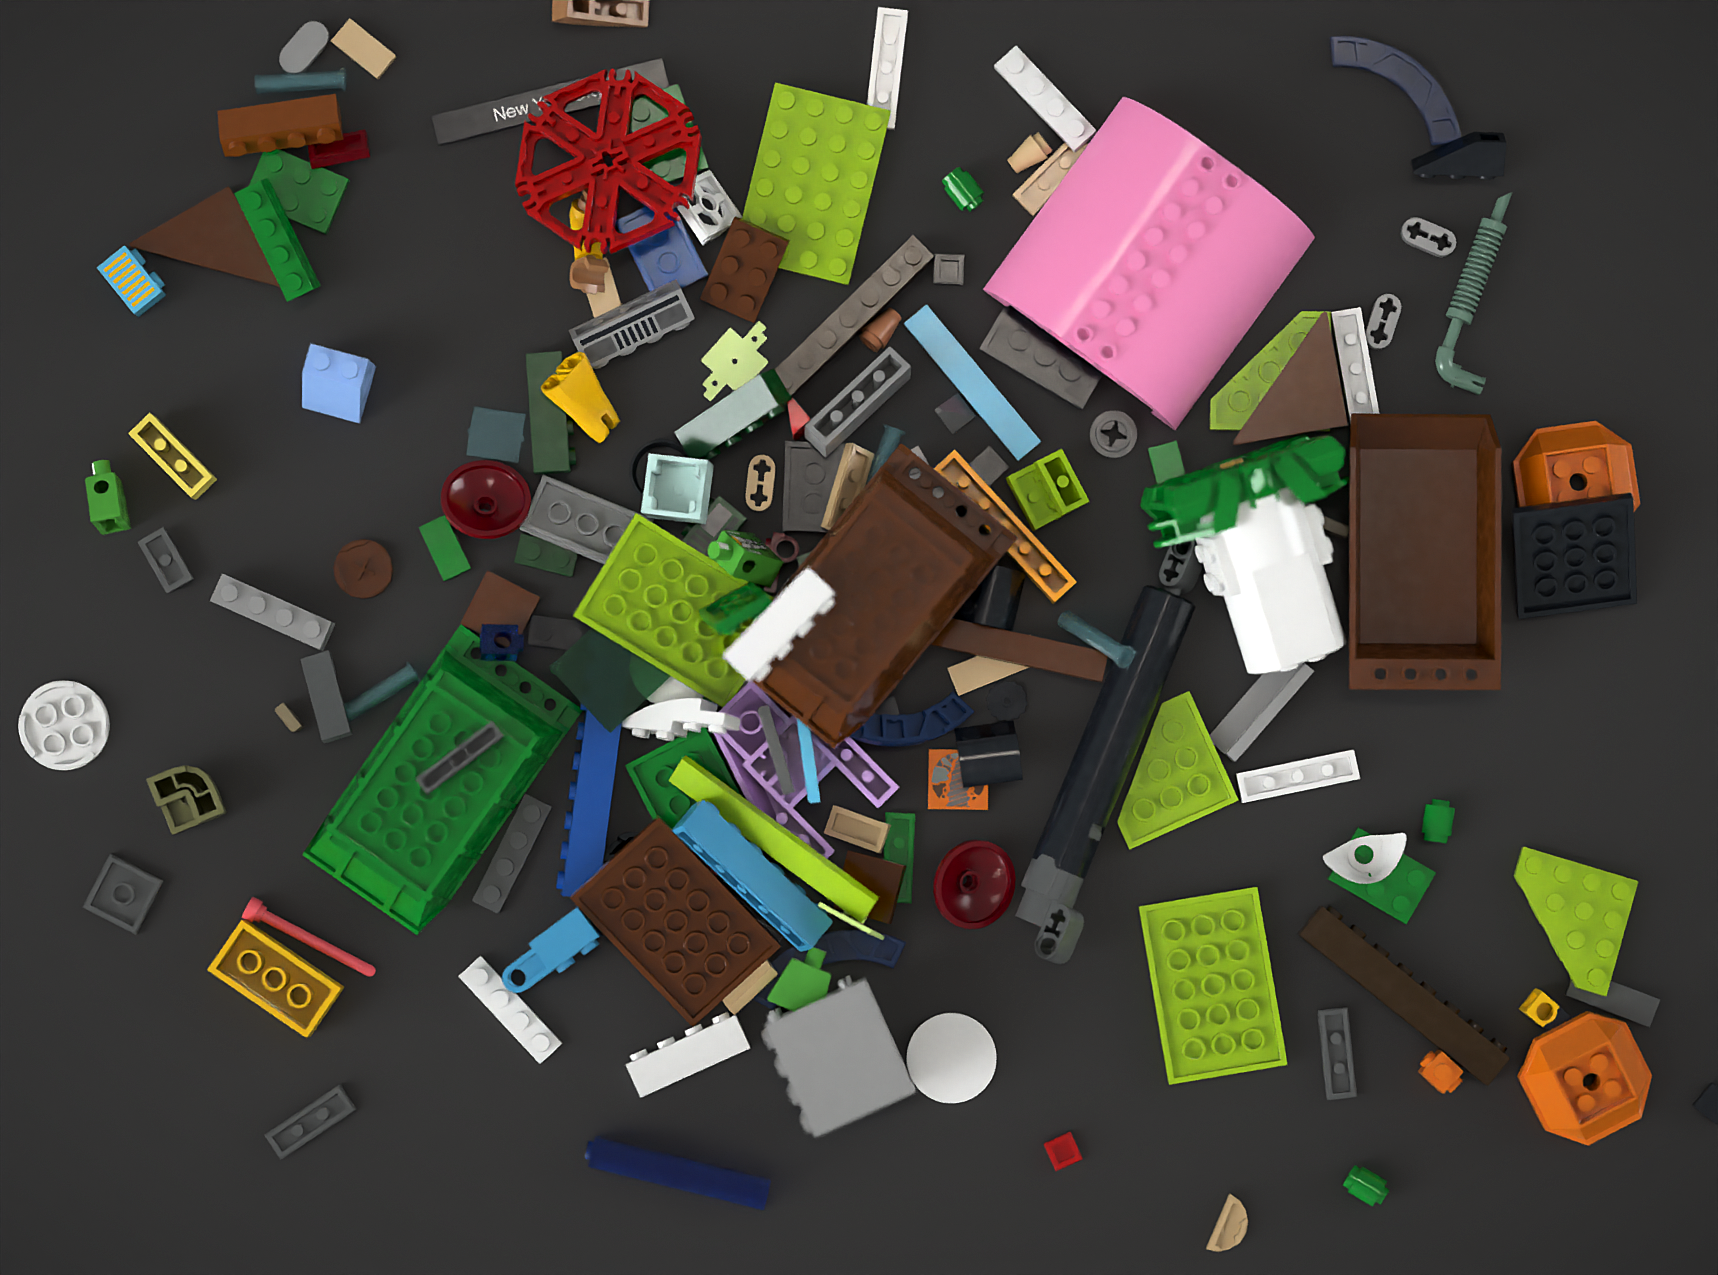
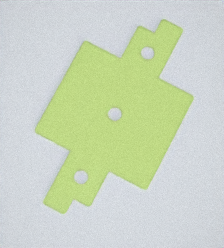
(725, 350)

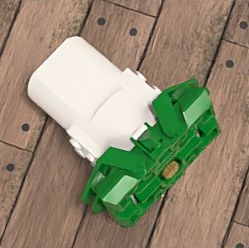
(1262, 545)

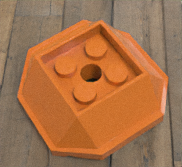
(1581, 449)
(1562, 1059)

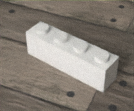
(779, 625)
(688, 1055)

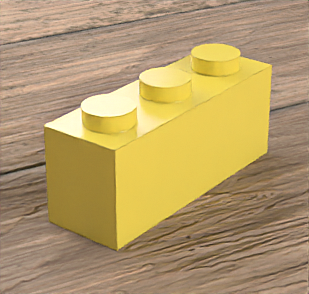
(172, 456)

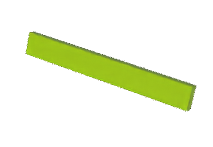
(775, 839)

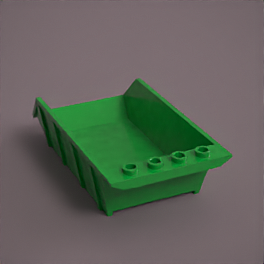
(417, 847)

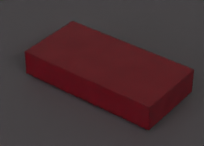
(351, 148)

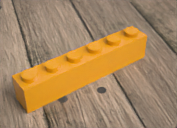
(1027, 549)

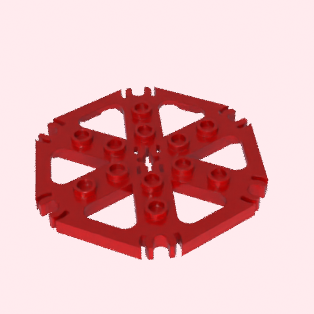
(589, 153)

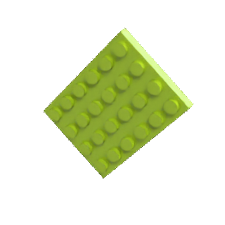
(816, 178)
(651, 603)
(1212, 985)

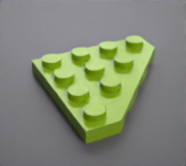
(1244, 392)
(1175, 777)
(1580, 912)

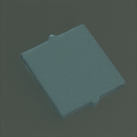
(496, 434)

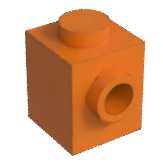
(1440, 1071)

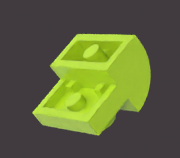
(1047, 490)

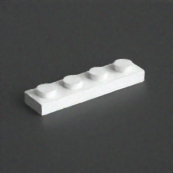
(887, 60)
(1045, 99)
(1354, 362)
(1297, 776)
(510, 1010)

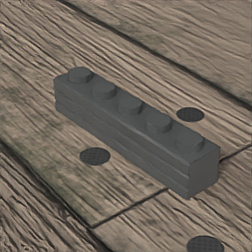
(460, 757)

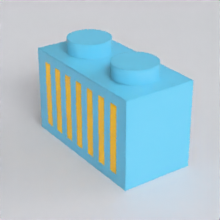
(131, 280)

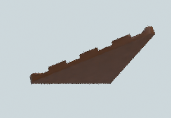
(212, 237)
(1304, 394)

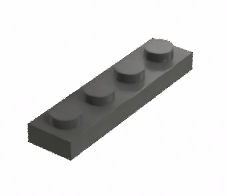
(512, 853)

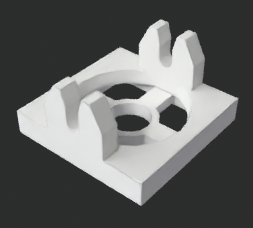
(717, 197)

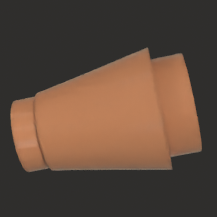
(880, 330)

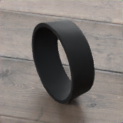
(642, 450)

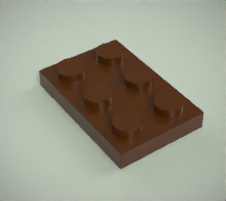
(744, 269)

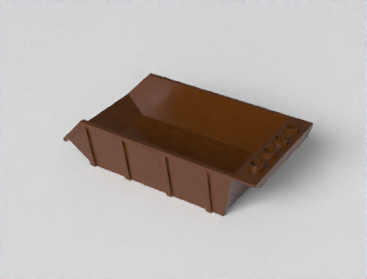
(1424, 551)
(898, 579)

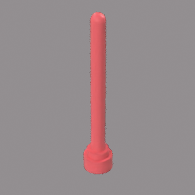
(258, 912)

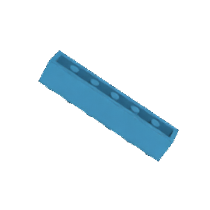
(752, 875)

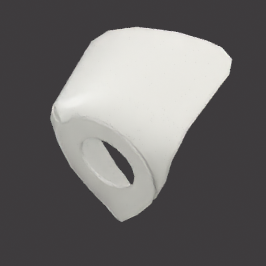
(1386, 852)

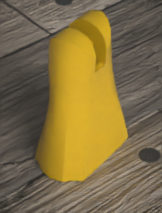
(581, 396)

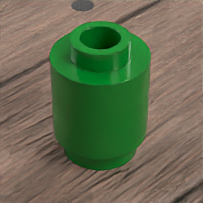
(963, 189)
(1438, 821)
(1366, 1185)

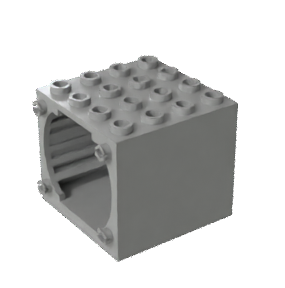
(838, 1057)

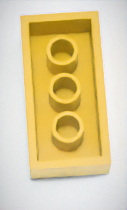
(275, 978)

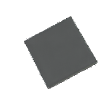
(123, 894)

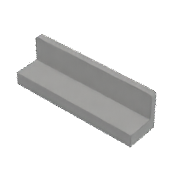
(1257, 710)

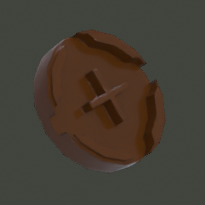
(363, 569)

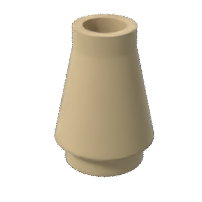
(1031, 152)

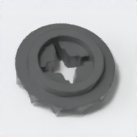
(1125, 427)

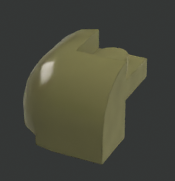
(186, 797)

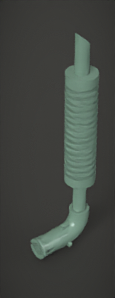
(1467, 296)

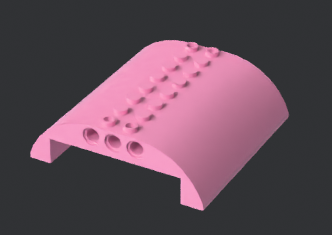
(1152, 259)

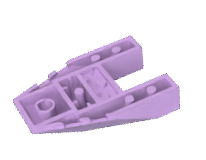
(755, 771)

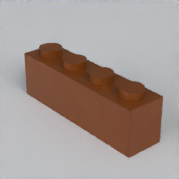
(280, 125)

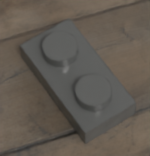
(165, 560)

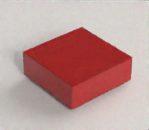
(1063, 1151)

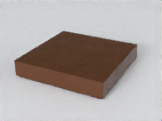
(500, 603)
(880, 877)

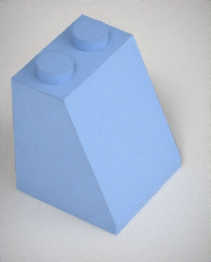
(336, 383)

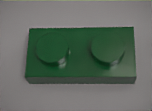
(545, 556)

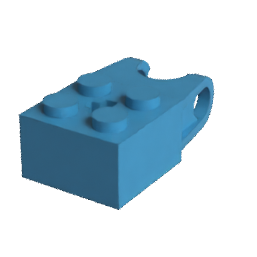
(554, 950)

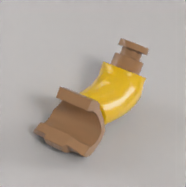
(588, 268)

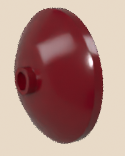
(489, 487)
(987, 887)

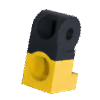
(1544, 1010)

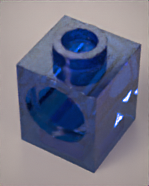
(490, 651)

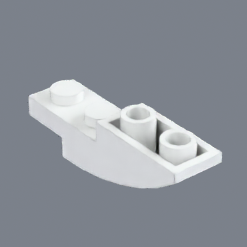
(677, 717)

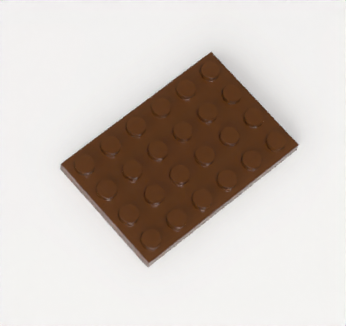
(675, 921)

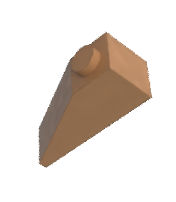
(601, 12)

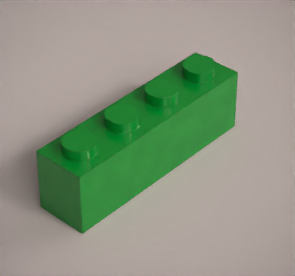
(277, 239)

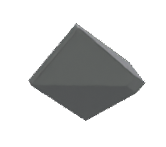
(954, 413)

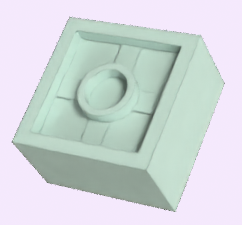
(677, 488)

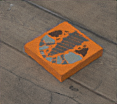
(946, 785)

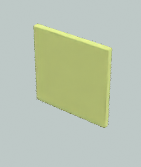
(845, 916)

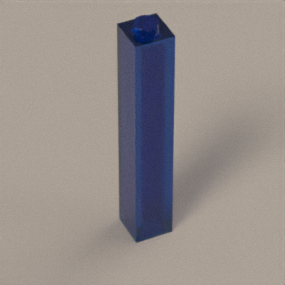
(678, 1172)

